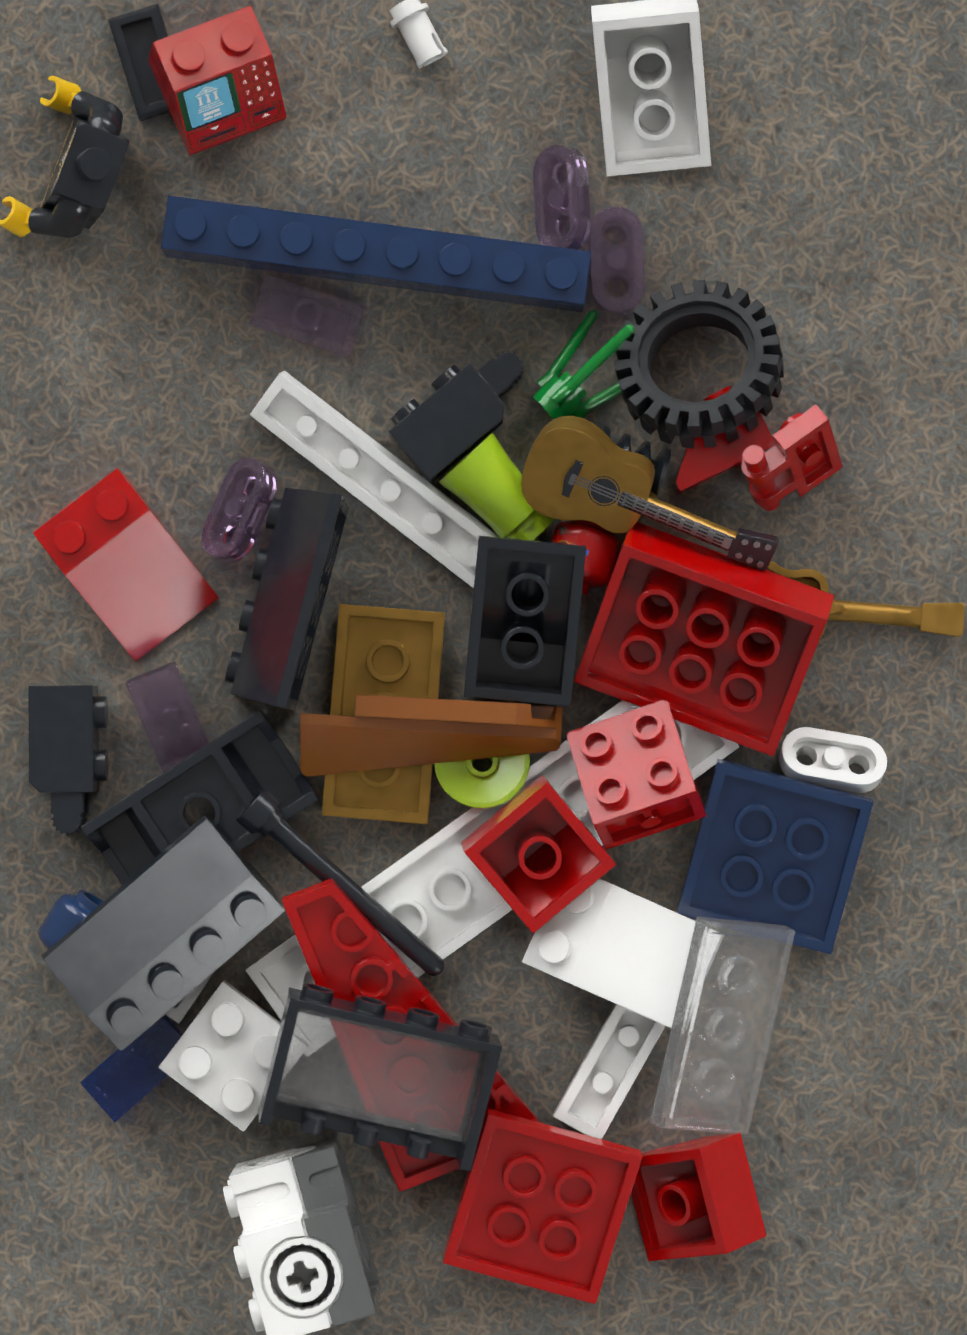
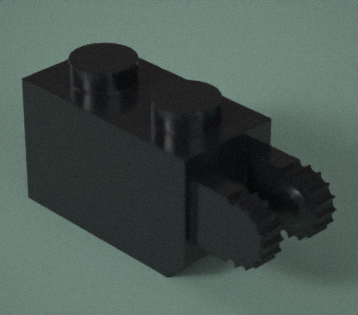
(456, 415)
(66, 749)

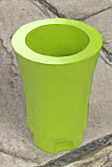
(493, 490)

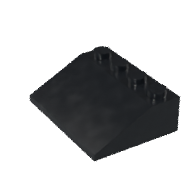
(289, 597)

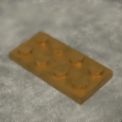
(383, 655)

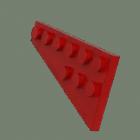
(356, 960)

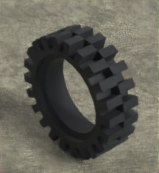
(709, 417)

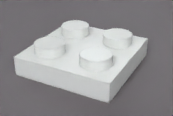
(226, 1055)

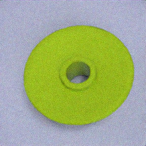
(487, 787)

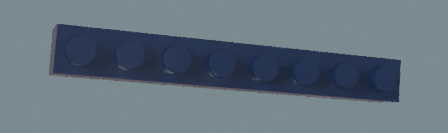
(375, 253)

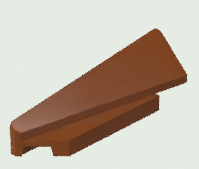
(423, 731)

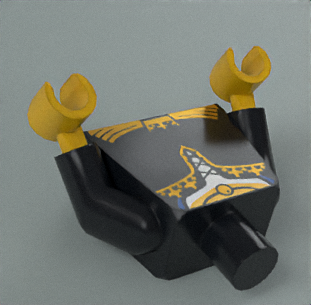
(83, 170)

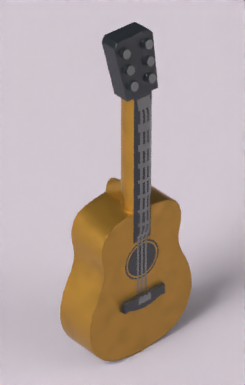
(585, 476)

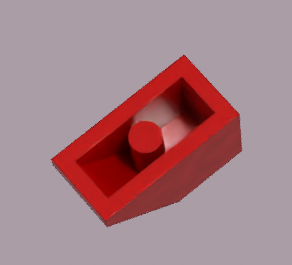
(706, 463)

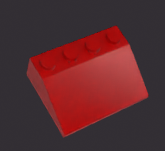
(705, 637)

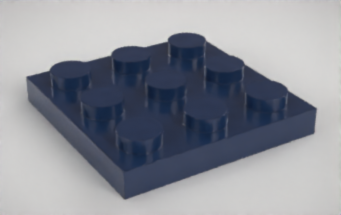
(775, 853)

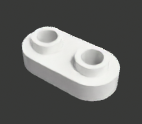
(831, 758)

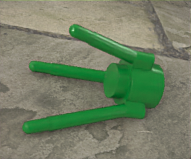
(564, 394)

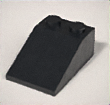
(524, 620)

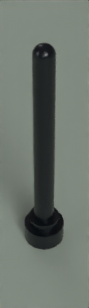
(266, 818)

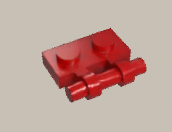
(799, 460)

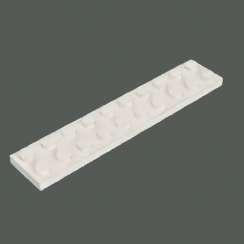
(438, 886)

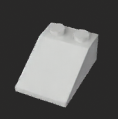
(651, 86)
(617, 949)

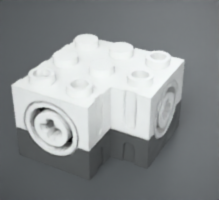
(302, 1240)

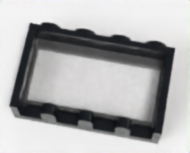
(381, 1074)

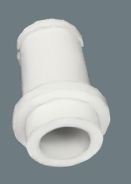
(418, 31)

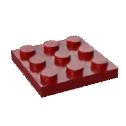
(542, 1206)

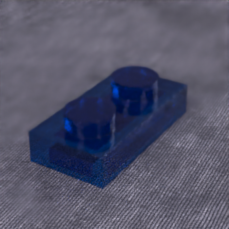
(133, 1072)

